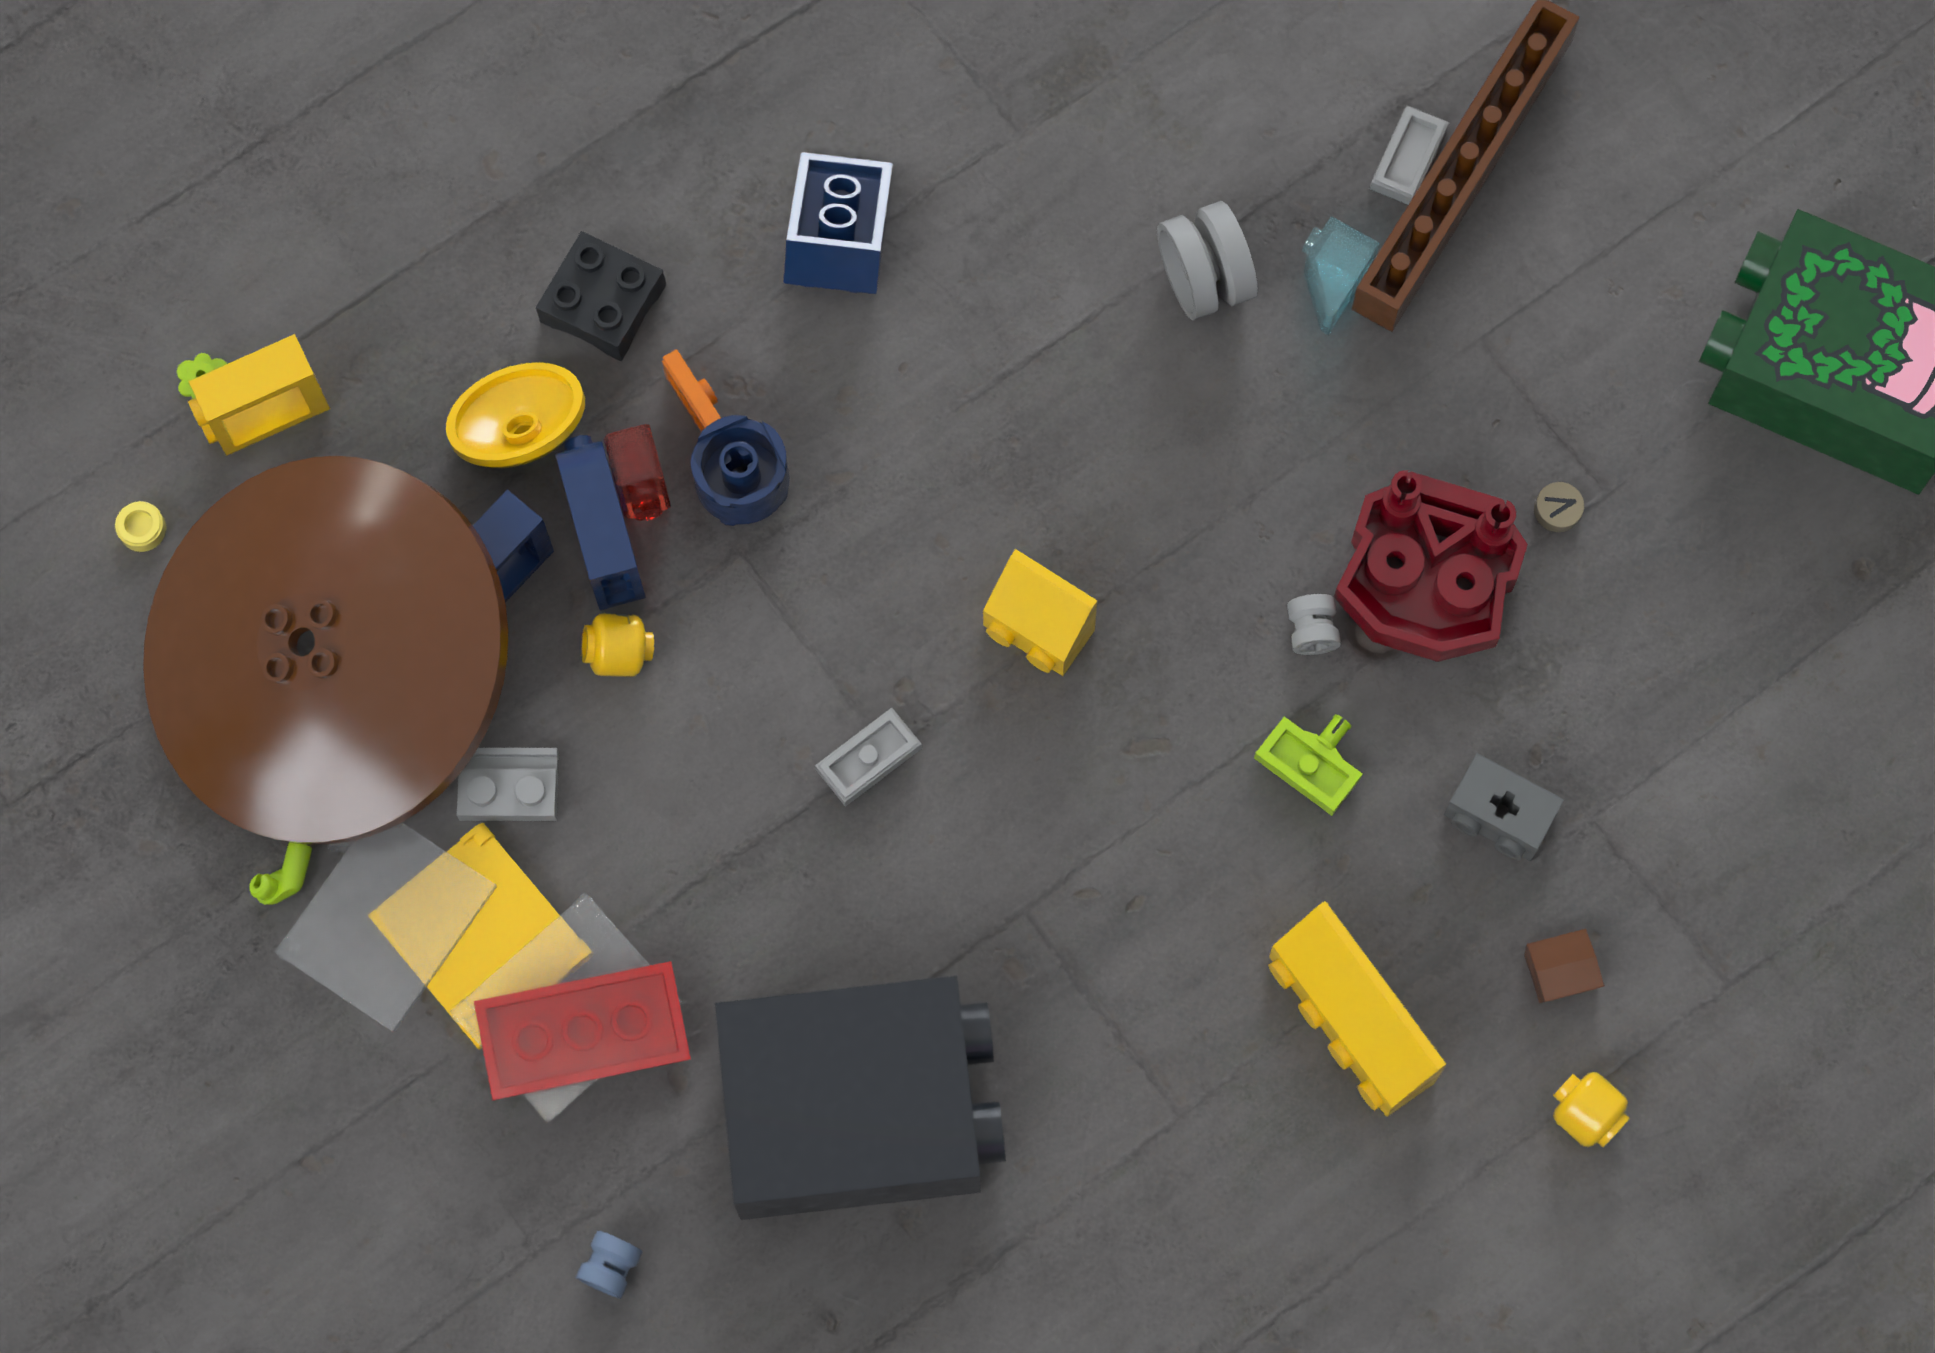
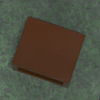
(1563, 966)

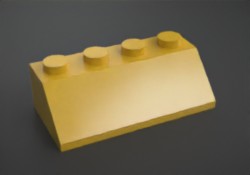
(1355, 1011)

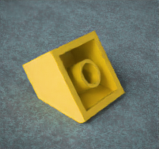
(1039, 614)

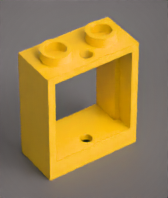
(257, 396)

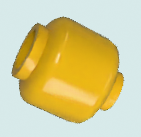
(616, 645)
(1590, 1109)

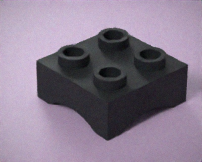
(601, 295)

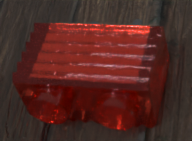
(637, 472)

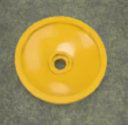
(515, 415)

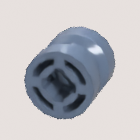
(615, 1254)

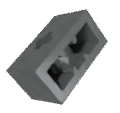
(1482, 792)

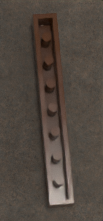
(1464, 164)

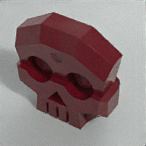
(1420, 603)

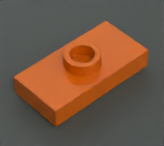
(695, 395)

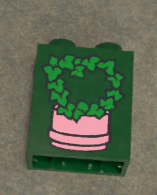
(1834, 349)

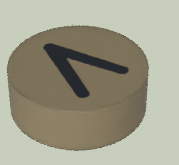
(1559, 507)

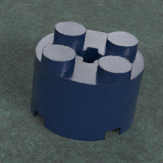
(733, 495)

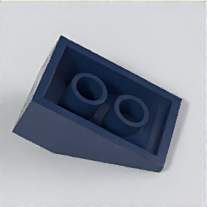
(837, 223)

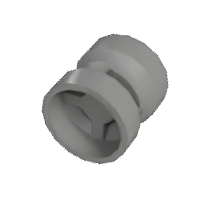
(1313, 624)

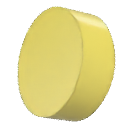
(140, 526)

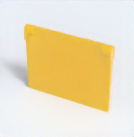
(501, 928)

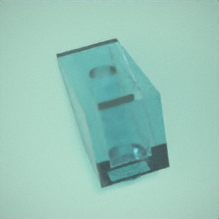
(1334, 268)

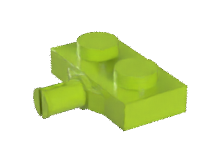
(1311, 762)

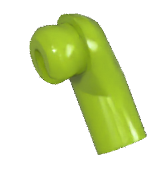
(284, 882)

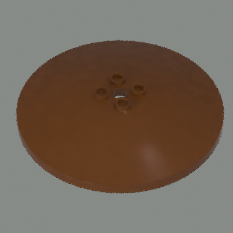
(398, 666)

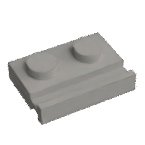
(509, 785)

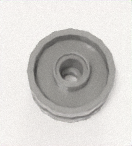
(1207, 260)

